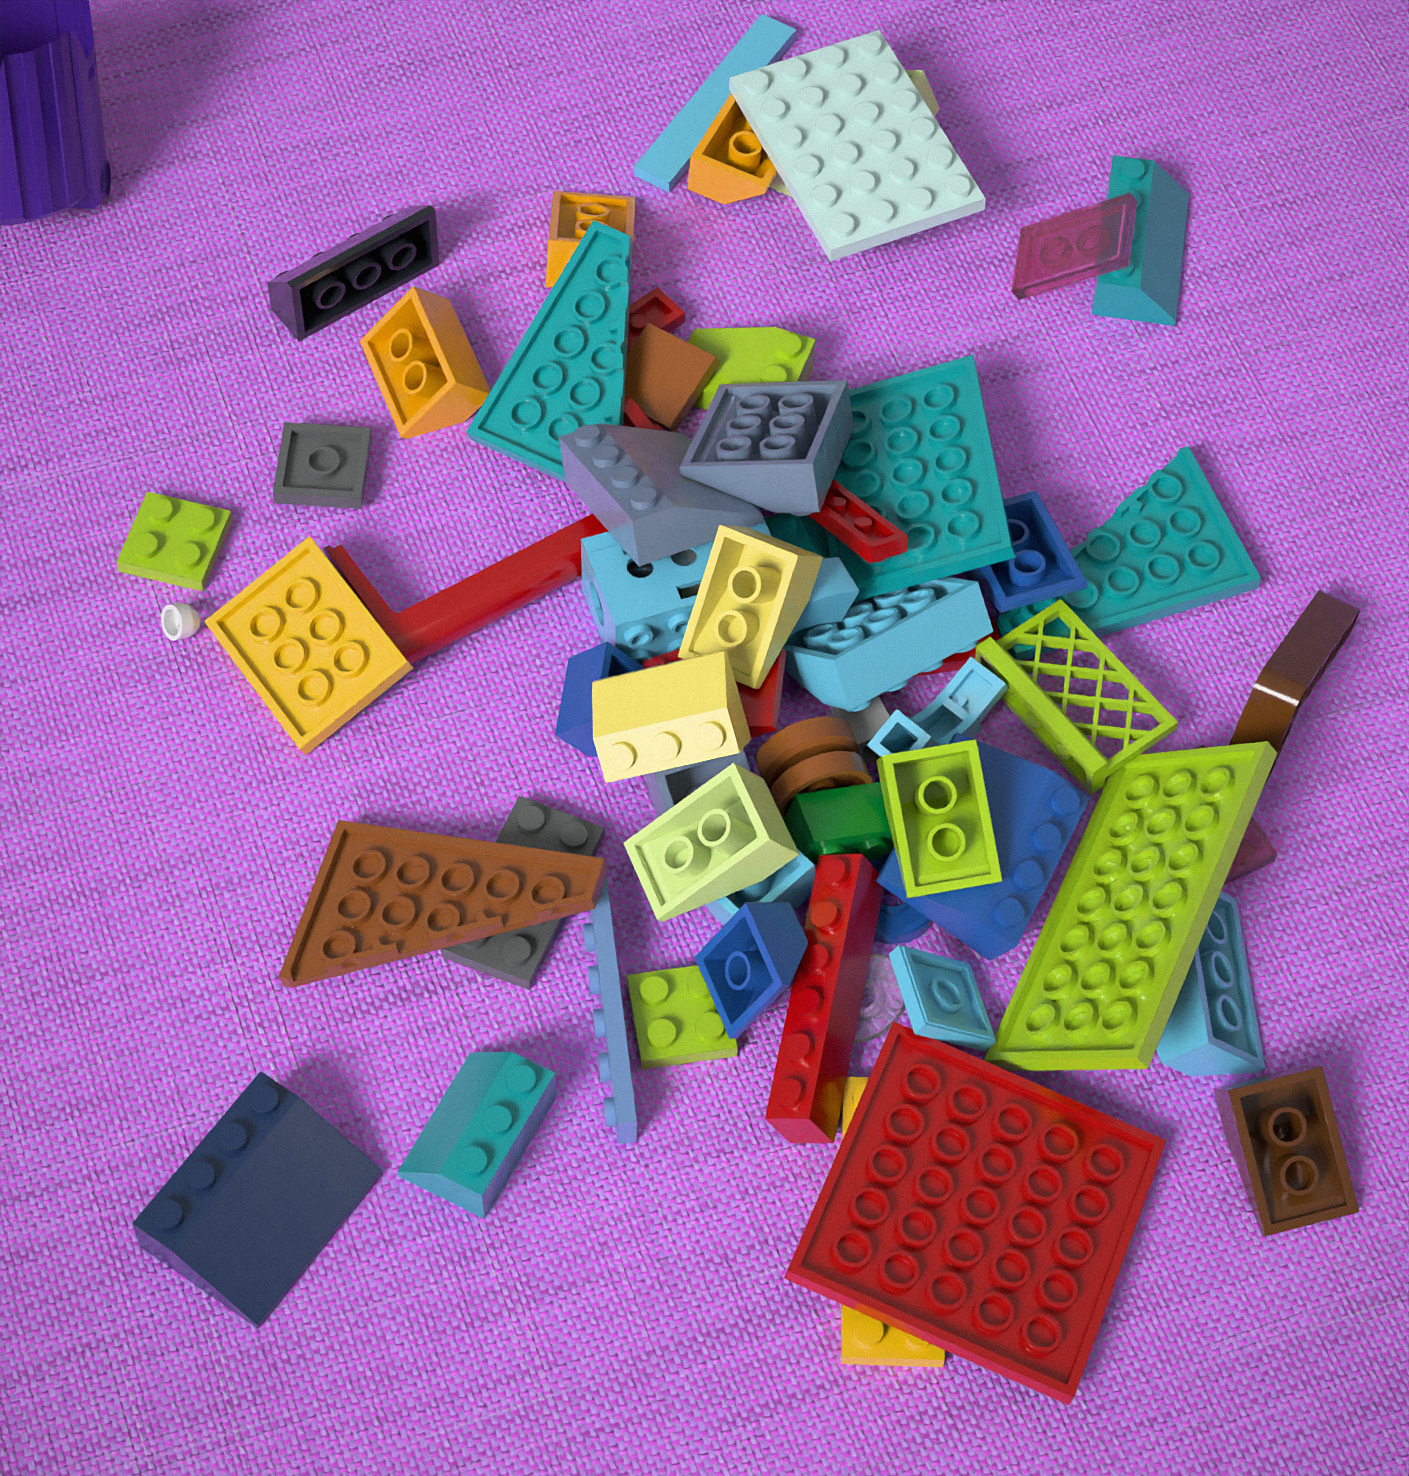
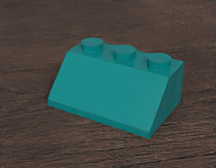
(480, 1129)

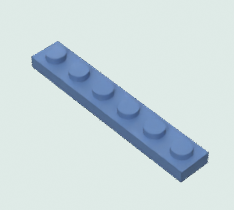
(609, 1021)

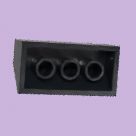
(356, 271)

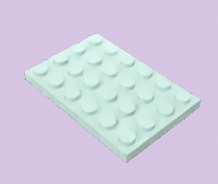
(856, 145)

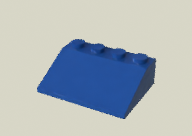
(1032, 824)

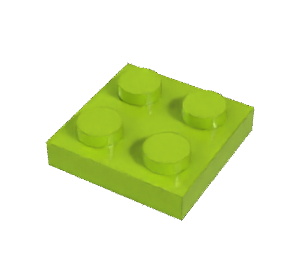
(174, 541)
(676, 1018)

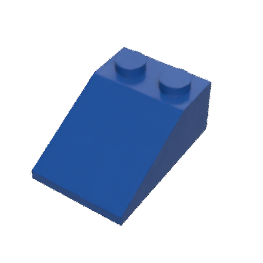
(1042, 560)

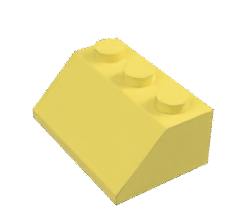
(667, 716)

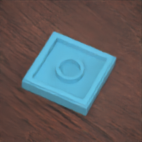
(942, 998)

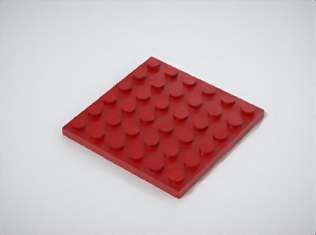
(978, 1212)

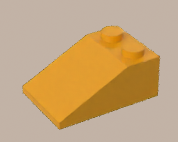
(571, 218)

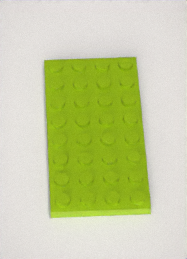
(1132, 911)

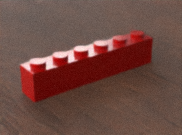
(825, 1000)

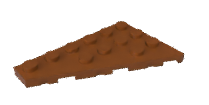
(417, 892)

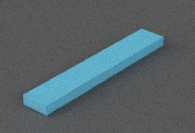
(671, 152)

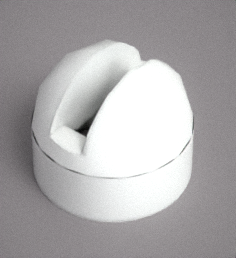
(180, 621)

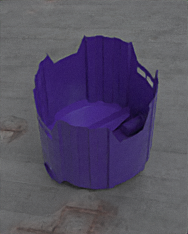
(49, 111)

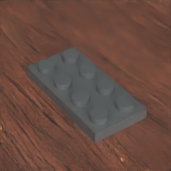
(521, 952)

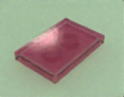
(1074, 246)

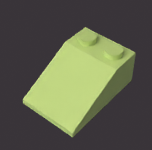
(711, 844)

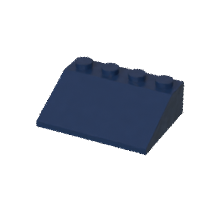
(256, 1200)

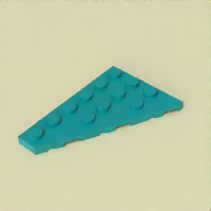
(569, 360)
(1151, 559)

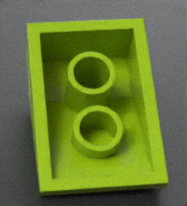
(754, 357)
(939, 818)

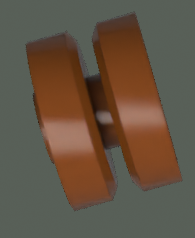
(811, 758)

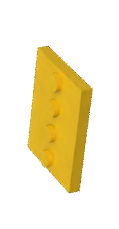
(308, 645)

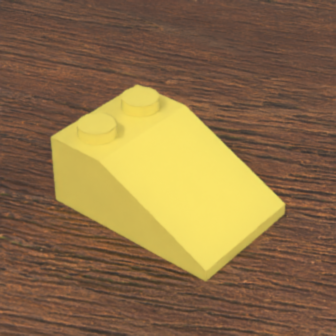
(749, 600)

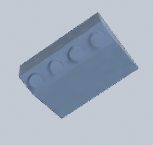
(773, 443)
(639, 495)

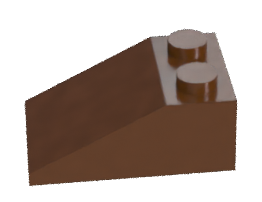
(1287, 1148)

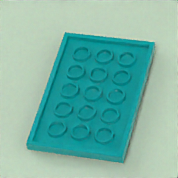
(931, 470)

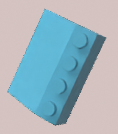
(887, 641)

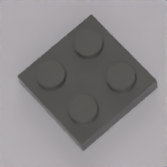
(322, 465)

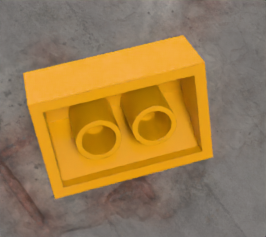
(730, 159)
(424, 364)

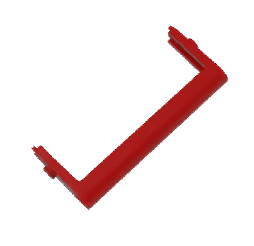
(487, 593)

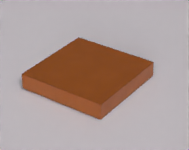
(666, 376)

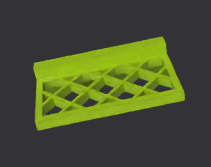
(1048, 722)

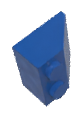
(576, 709)
(751, 961)

